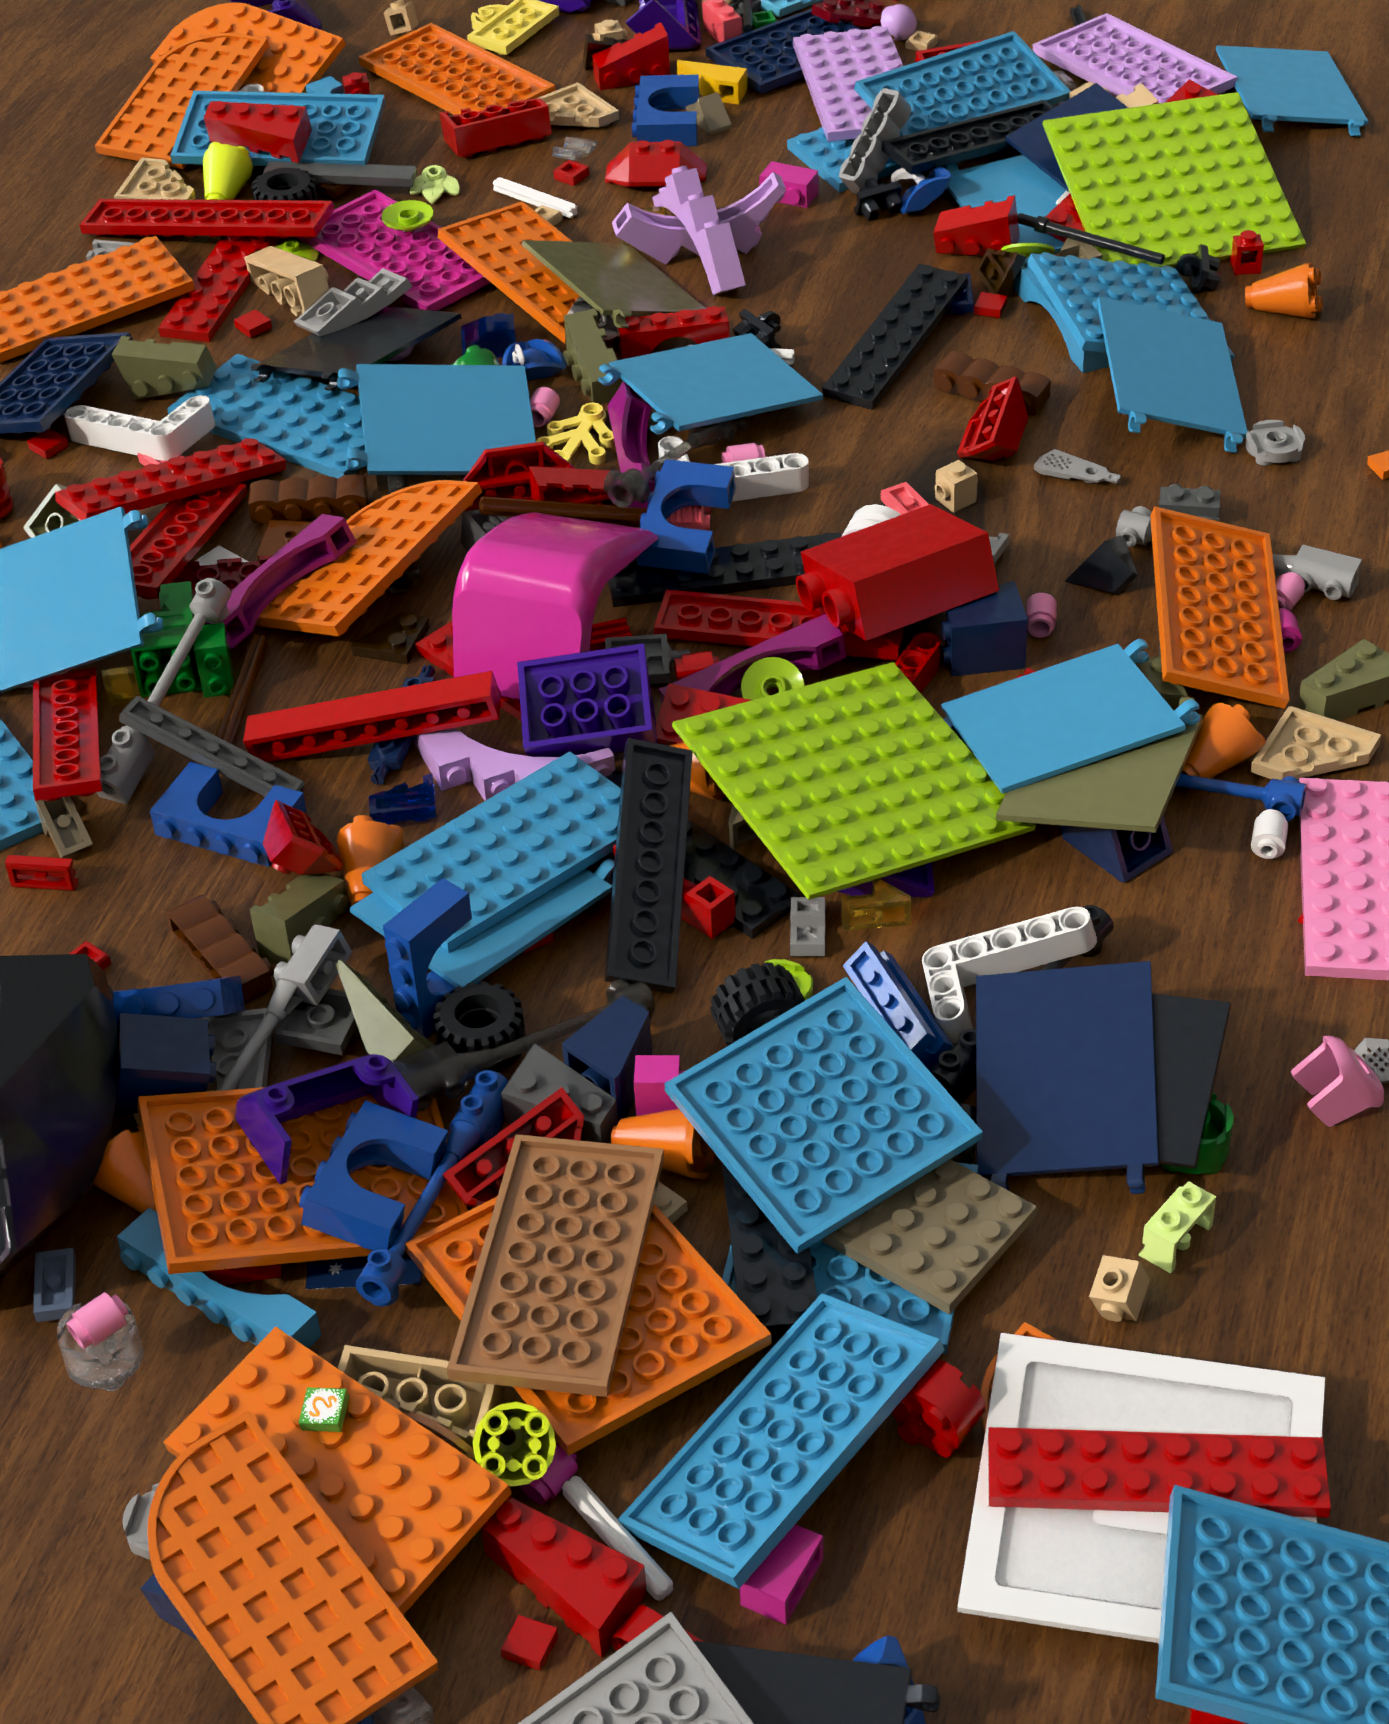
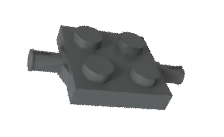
(657, 651)

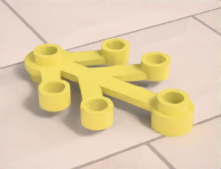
(589, 417)

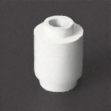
(1269, 834)

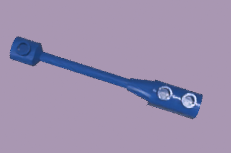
(1280, 795)
(473, 1125)

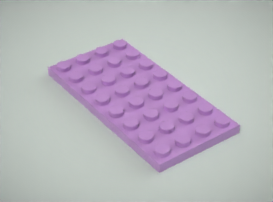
(1125, 56)
(832, 67)

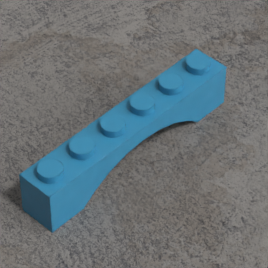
(1030, 290)
(246, 1314)

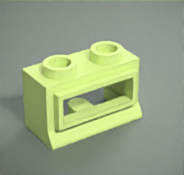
(1171, 1224)

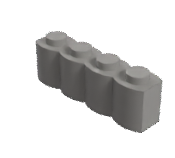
(866, 154)

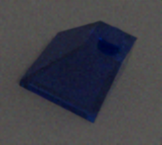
(490, 332)

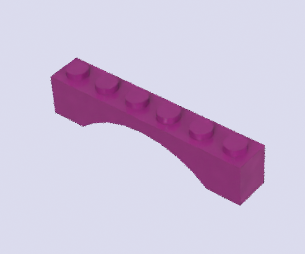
(629, 425)
(313, 547)
(806, 646)

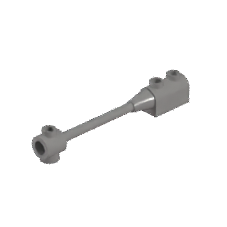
(1320, 569)
(131, 749)
(300, 980)

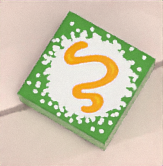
(324, 1409)

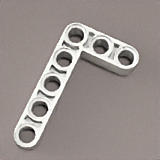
(141, 435)
(761, 475)
(1000, 951)

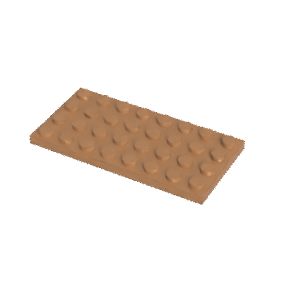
(558, 1266)

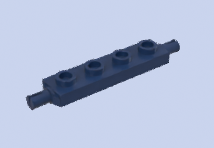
(391, 753)

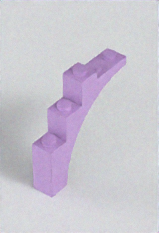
(700, 217)
(664, 234)
(458, 760)

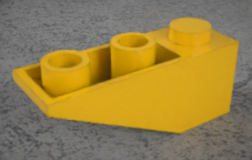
(725, 80)

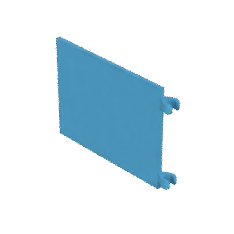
(1291, 86)
(1017, 176)
(1171, 370)
(711, 382)
(436, 415)
(70, 599)
(1066, 716)
(511, 935)

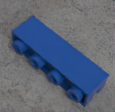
(898, 1002)

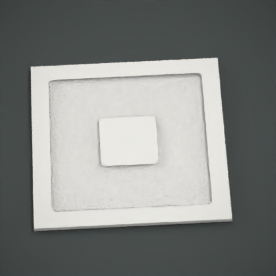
(1104, 1565)

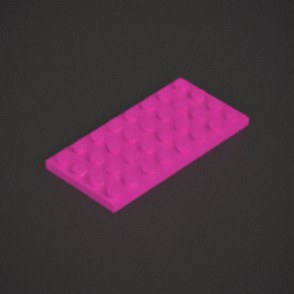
(366, 245)

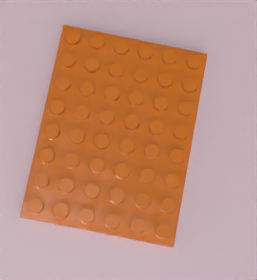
(223, 1202)
(675, 1335)

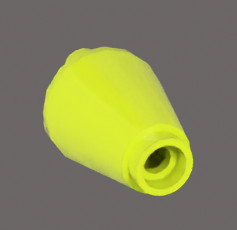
(225, 171)
(529, 1453)

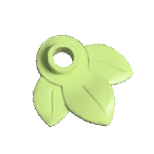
(434, 183)

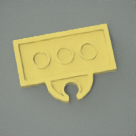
(506, 27)

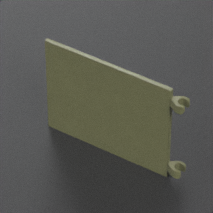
(612, 278)
(1112, 793)

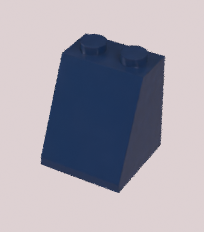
(986, 634)
(1120, 851)
(607, 1050)
(161, 1058)

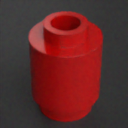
(693, 663)

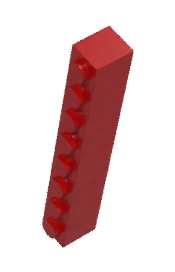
(373, 717)

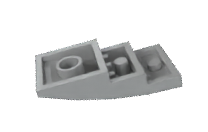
(354, 304)

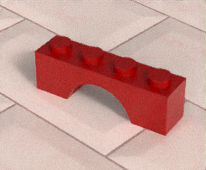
(648, 331)
(707, 905)

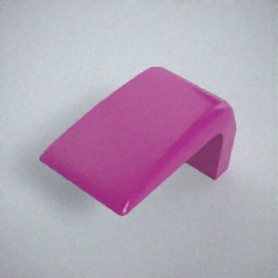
(534, 591)

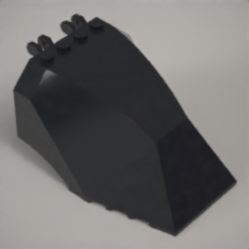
(53, 1092)

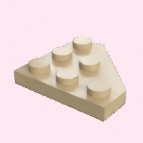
(579, 107)
(154, 180)
(1312, 745)

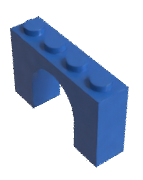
(666, 93)
(676, 487)
(183, 817)
(410, 945)
(183, 1000)
(370, 1138)

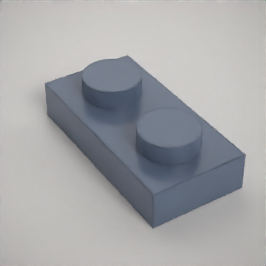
(54, 1283)

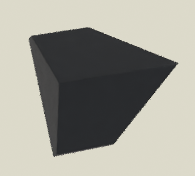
(1107, 568)

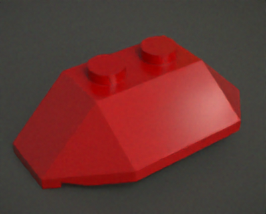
(650, 162)
(996, 424)
(505, 470)
(297, 844)
(481, 1172)

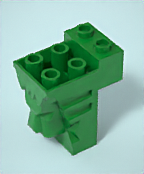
(208, 661)

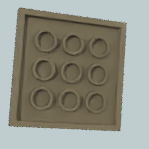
(937, 1233)

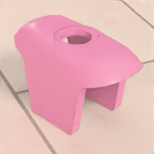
(1341, 1078)

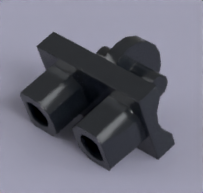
(878, 196)
(1200, 269)
(761, 327)

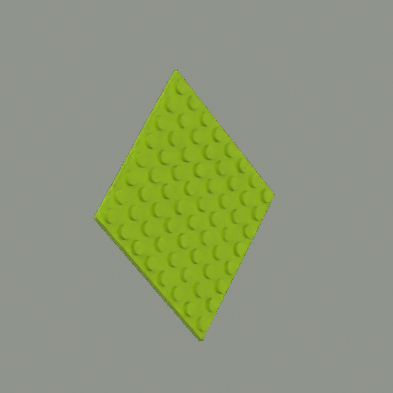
(1173, 178)
(849, 779)

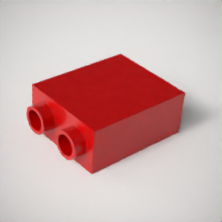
(897, 572)

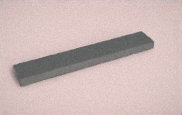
(354, 174)
(206, 748)

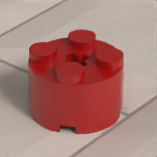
(939, 1410)

